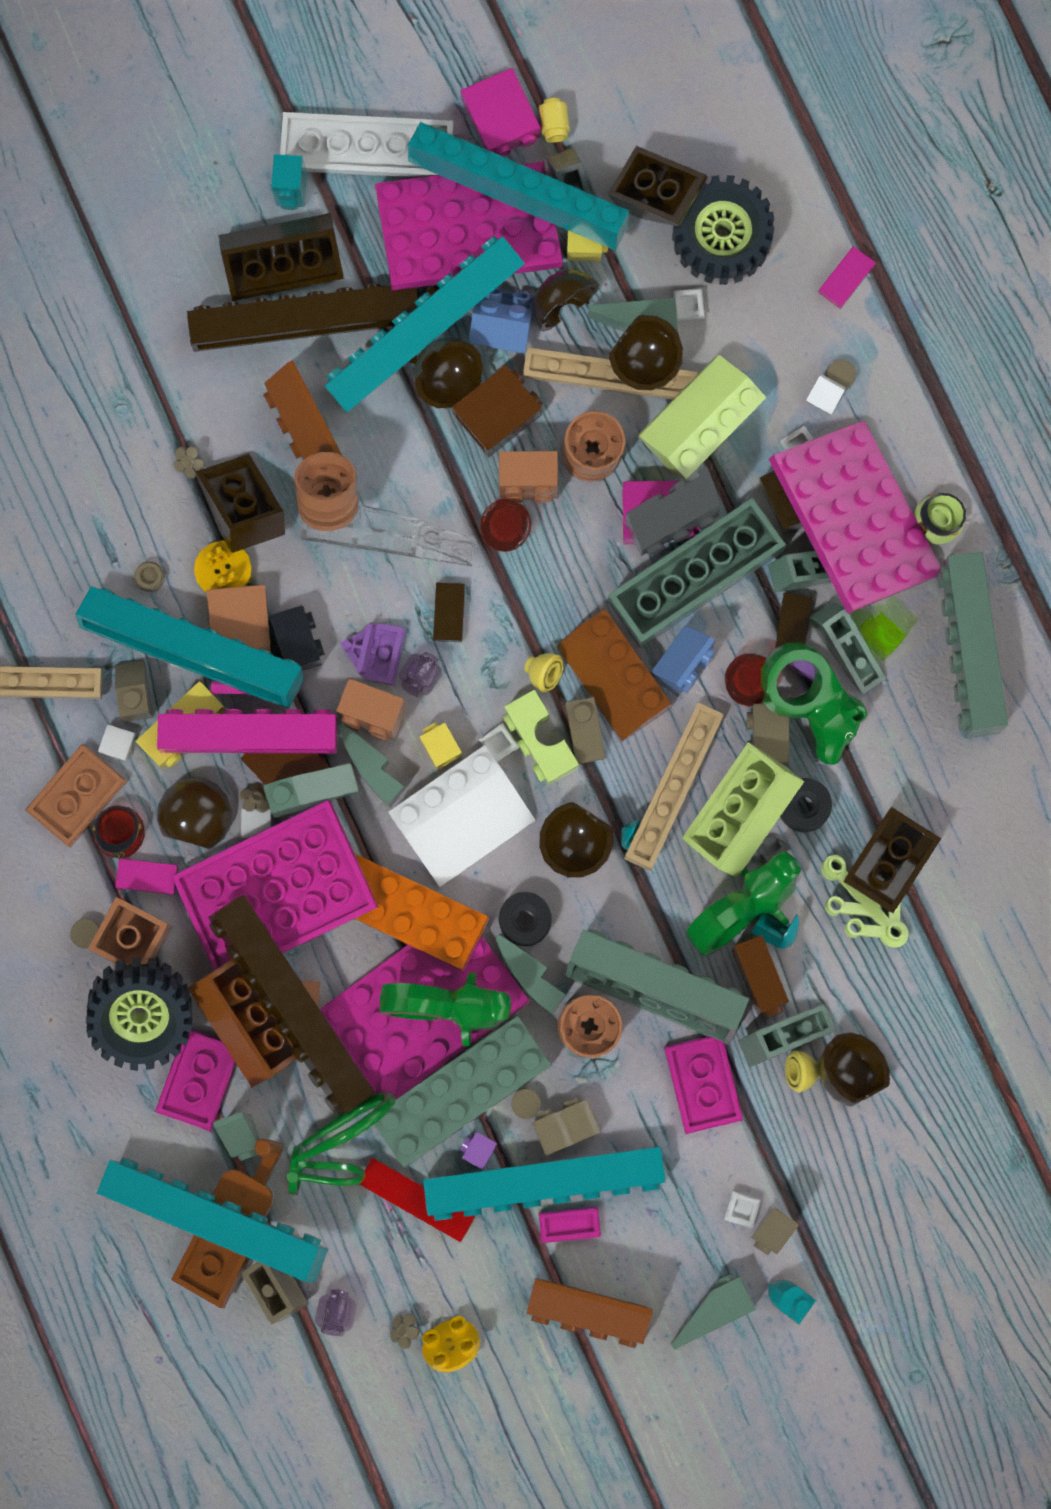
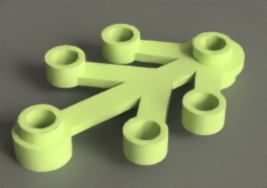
(864, 907)

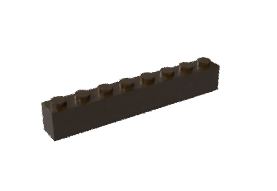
(297, 316)
(290, 1005)

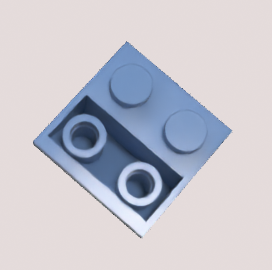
(503, 320)
(683, 659)

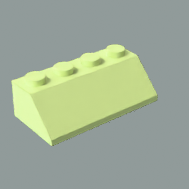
(701, 417)
(742, 810)

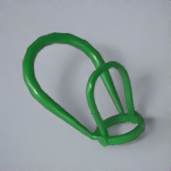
(382, 1101)

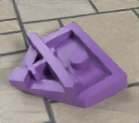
(377, 652)

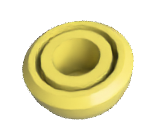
(544, 671)
(801, 1071)

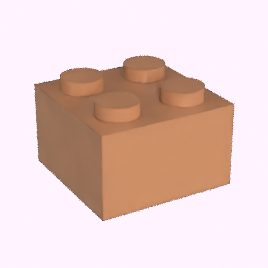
(528, 475)
(371, 710)
(129, 934)

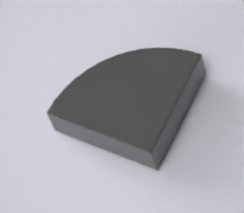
(771, 847)

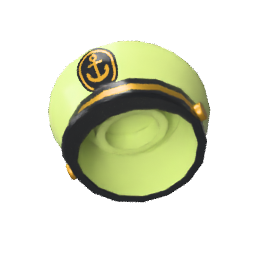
(940, 517)

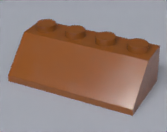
(298, 413)
(614, 675)
(242, 1023)
(589, 1311)

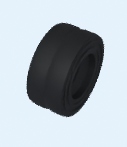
(821, 807)
(525, 902)

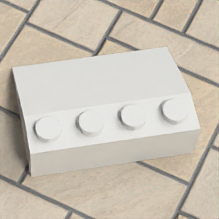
(462, 816)

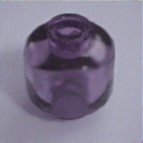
(420, 674)
(335, 1313)

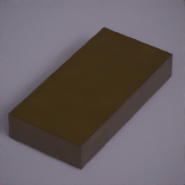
(449, 612)
(793, 619)

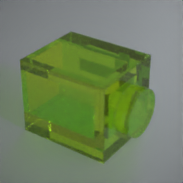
(882, 635)

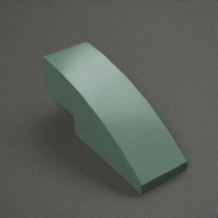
(371, 766)
(530, 975)

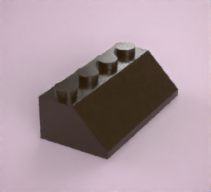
(281, 256)

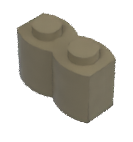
(565, 1126)

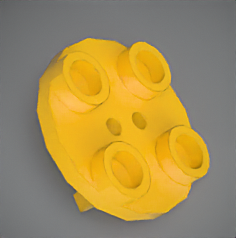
(216, 557)
(439, 1351)

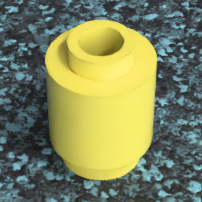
(554, 120)

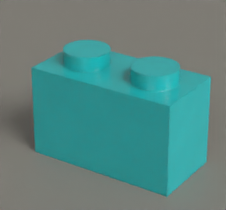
(289, 181)

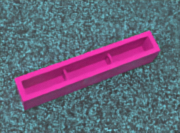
(247, 732)

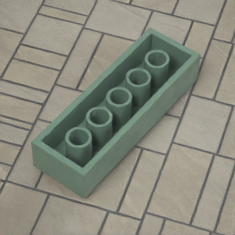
(696, 573)
(973, 645)
(656, 986)
(462, 1091)

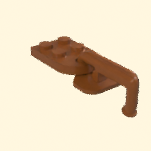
(210, 1268)

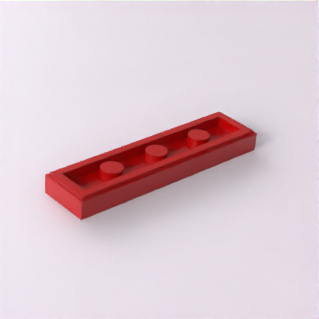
(411, 1198)

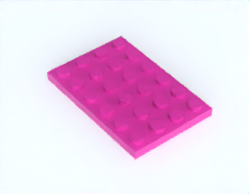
(439, 223)
(855, 516)
(293, 875)
(405, 1052)

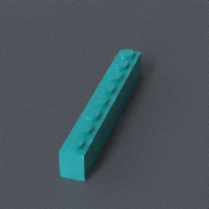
(518, 186)
(423, 324)
(190, 646)
(544, 1181)
(213, 1221)

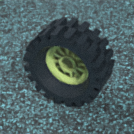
(751, 215)
(164, 1022)

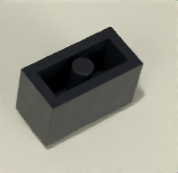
(296, 638)

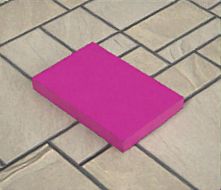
(197, 1082)
(703, 1084)

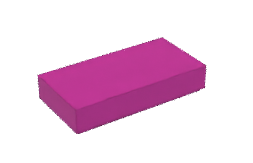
(846, 277)
(146, 876)
(569, 1225)

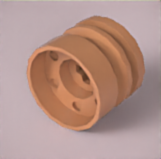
(590, 431)
(326, 491)
(604, 1016)

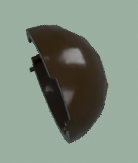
(559, 290)
(647, 353)
(447, 372)
(195, 812)
(575, 841)
(853, 1069)

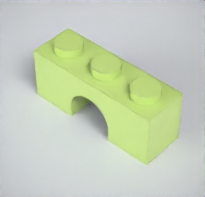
(551, 761)

